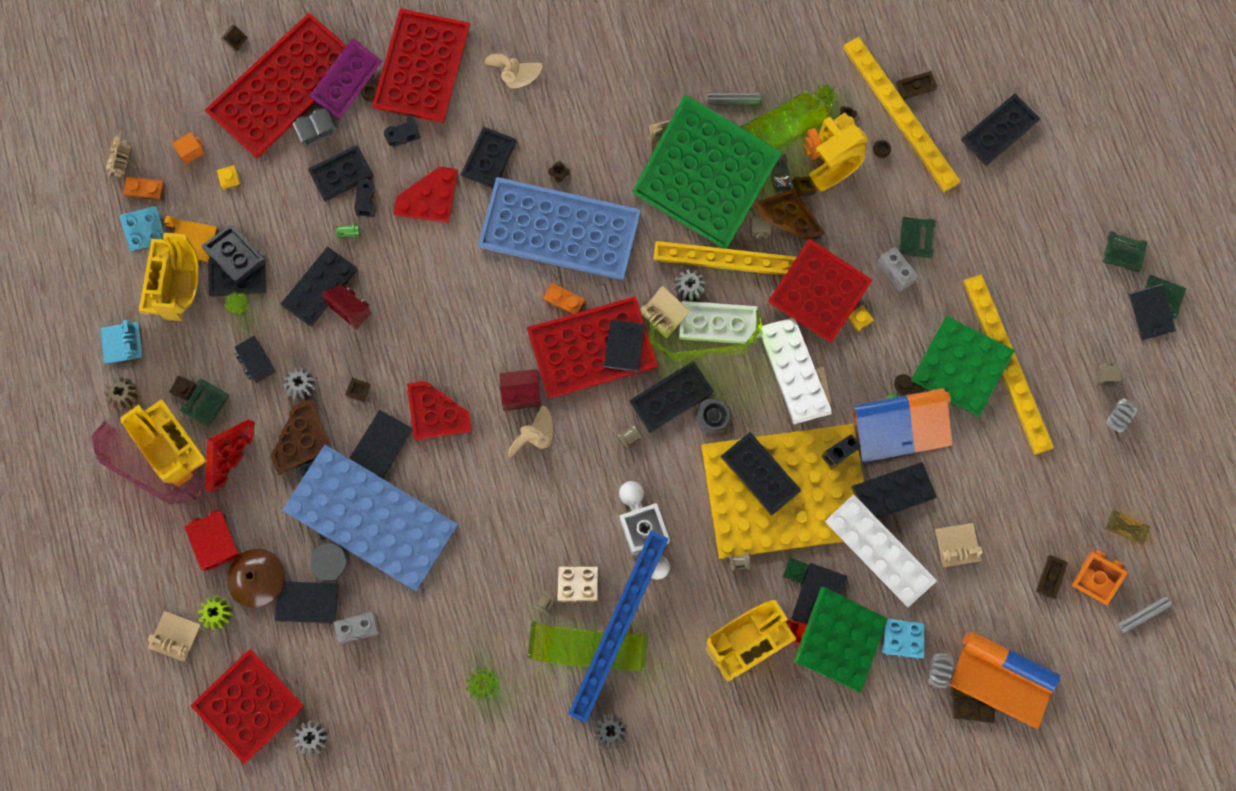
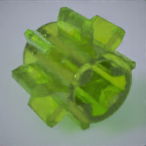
(828, 91)
(236, 303)

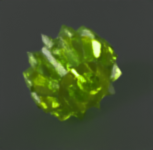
(479, 678)

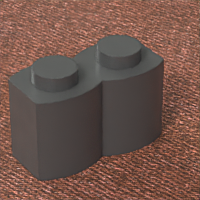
(314, 127)

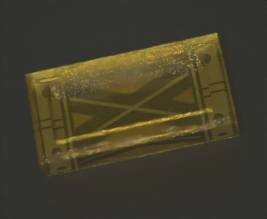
(1127, 527)

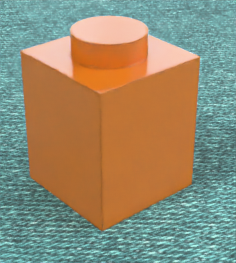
(189, 147)

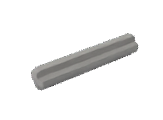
(733, 98)
(1144, 614)

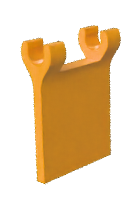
(196, 233)

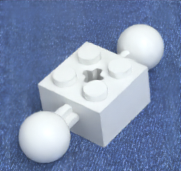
(631, 494)

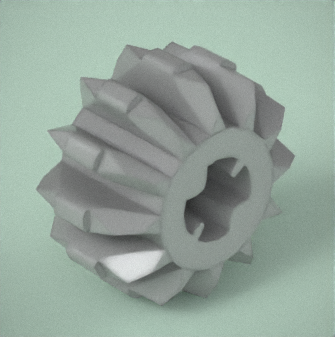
(696, 283)
(293, 389)
(1122, 415)
(941, 670)
(306, 732)

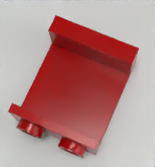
(211, 540)

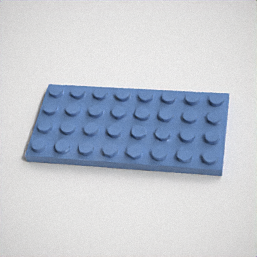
(559, 228)
(370, 517)

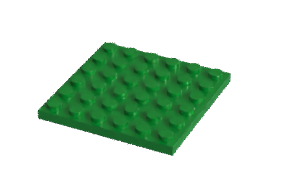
(706, 171)

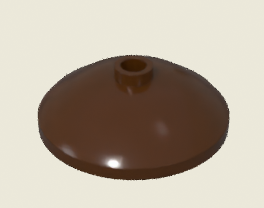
(266, 581)

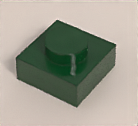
(795, 570)

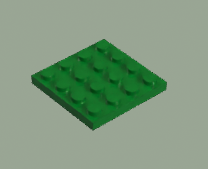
(963, 365)
(840, 640)

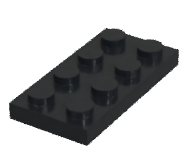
(1000, 129)
(306, 297)
(671, 397)
(760, 473)
(896, 490)

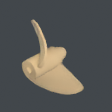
(514, 73)
(538, 434)

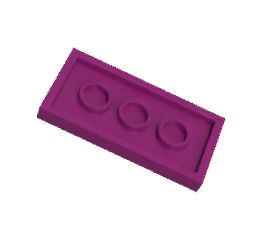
(345, 78)

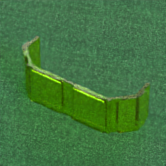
(702, 354)
(579, 646)

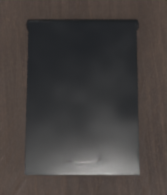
(1152, 311)
(624, 346)

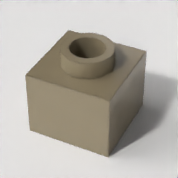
(759, 228)
(1108, 375)

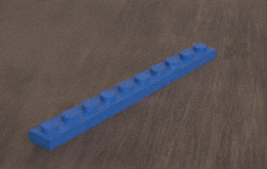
(618, 626)

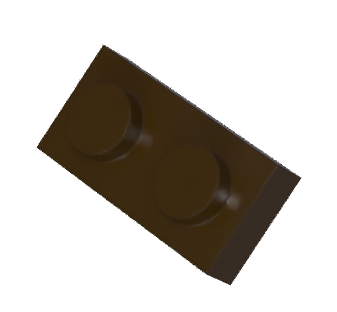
(916, 85)
(1051, 577)
(973, 710)

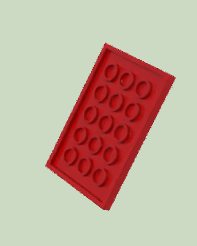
(421, 65)
(574, 347)

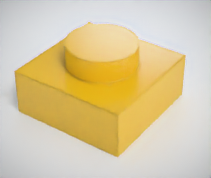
(228, 177)
(860, 318)

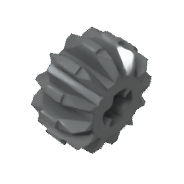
(617, 730)

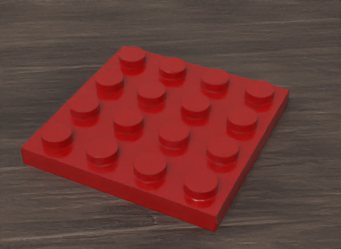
(820, 291)
(247, 706)

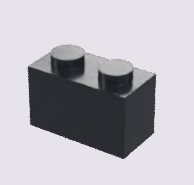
(254, 359)

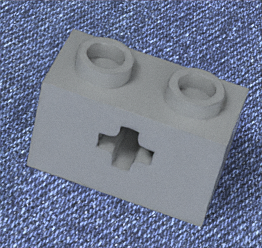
(897, 269)
(356, 627)

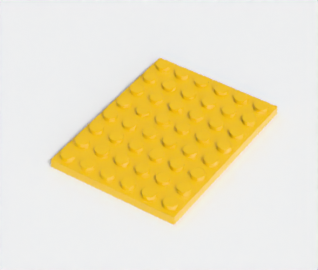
(744, 524)

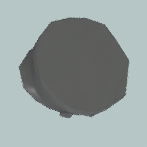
(714, 417)
(329, 561)

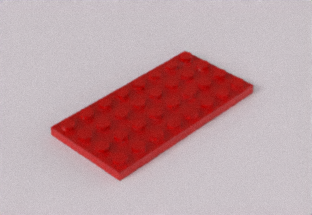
(277, 86)

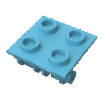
(142, 227)
(121, 342)
(904, 639)

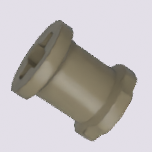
(629, 436)
(739, 562)
(545, 603)

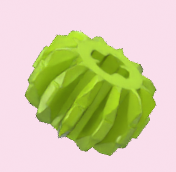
(209, 618)

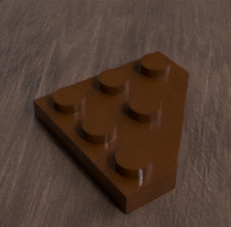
(789, 214)
(300, 438)

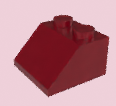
(346, 305)
(520, 389)

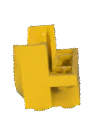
(841, 151)
(170, 286)
(164, 442)
(749, 639)

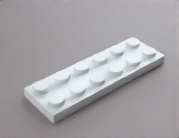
(794, 371)
(881, 550)

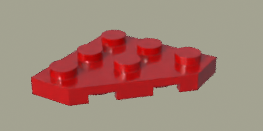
(429, 197)
(435, 413)
(225, 452)

